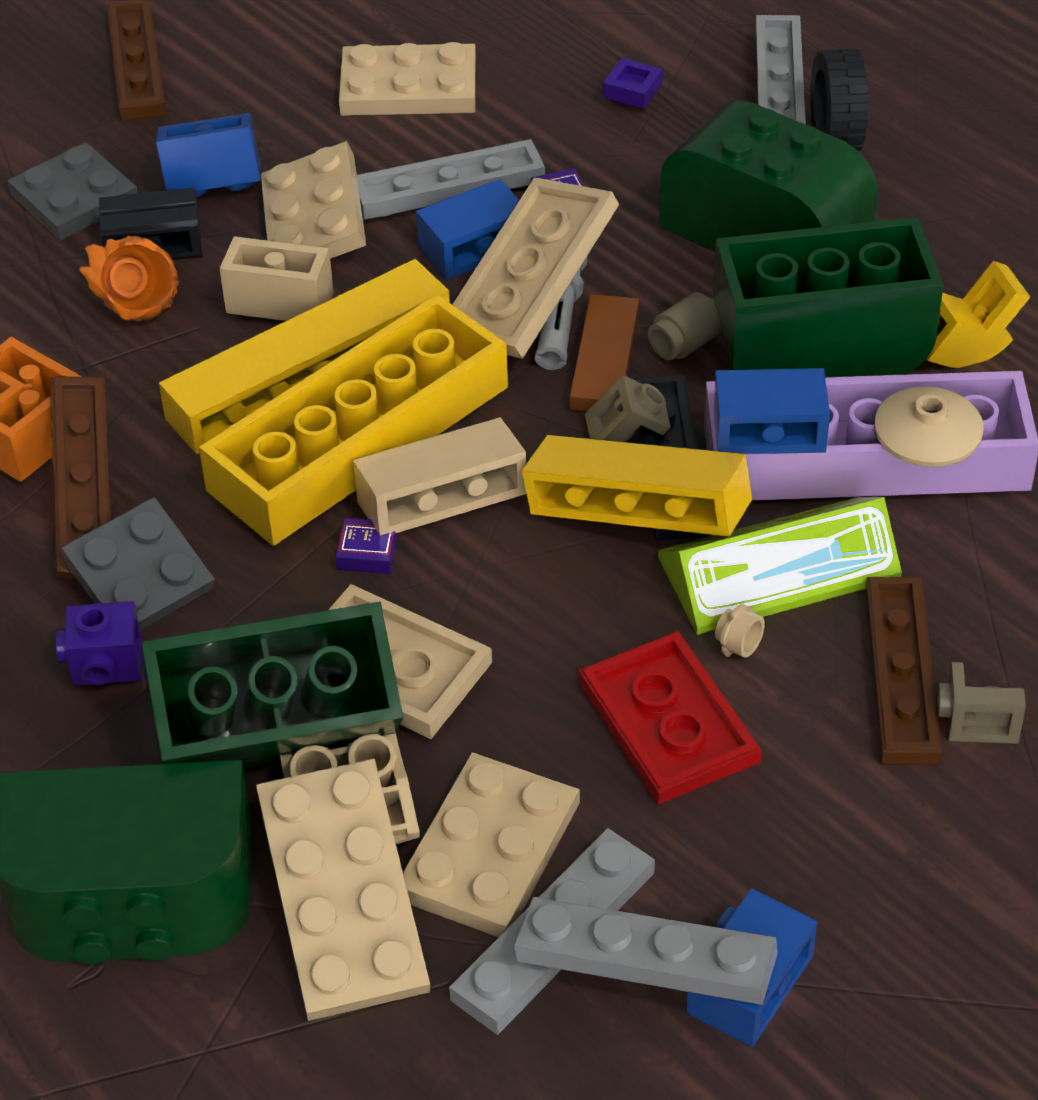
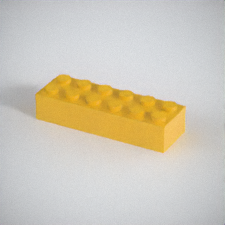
(384, 393)

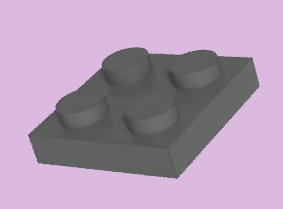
(68, 188)
(140, 561)

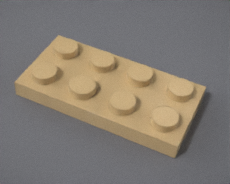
(535, 260)
(342, 889)

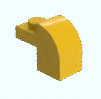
(976, 326)

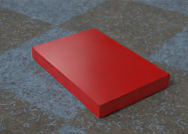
(669, 717)

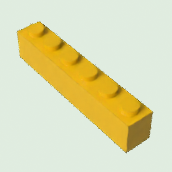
(250, 374)

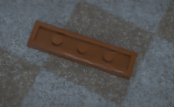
(135, 60)
(78, 460)
(902, 671)

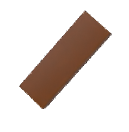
(603, 348)

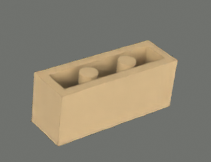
(440, 476)

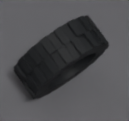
(840, 95)

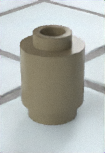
(685, 327)

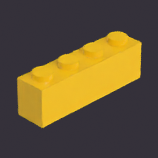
(638, 485)

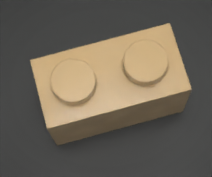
(274, 278)

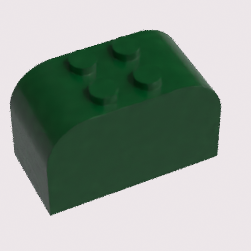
(762, 175)
(829, 298)
(272, 687)
(126, 859)

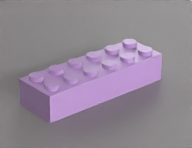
(861, 466)

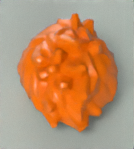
(132, 277)

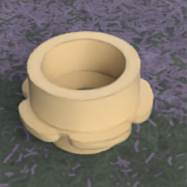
(739, 631)

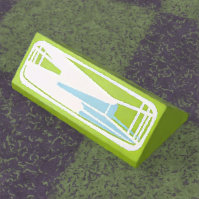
(783, 561)

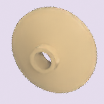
(928, 426)

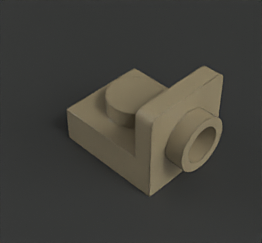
(625, 409)
(980, 712)

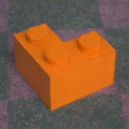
(25, 407)

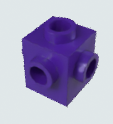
(101, 643)

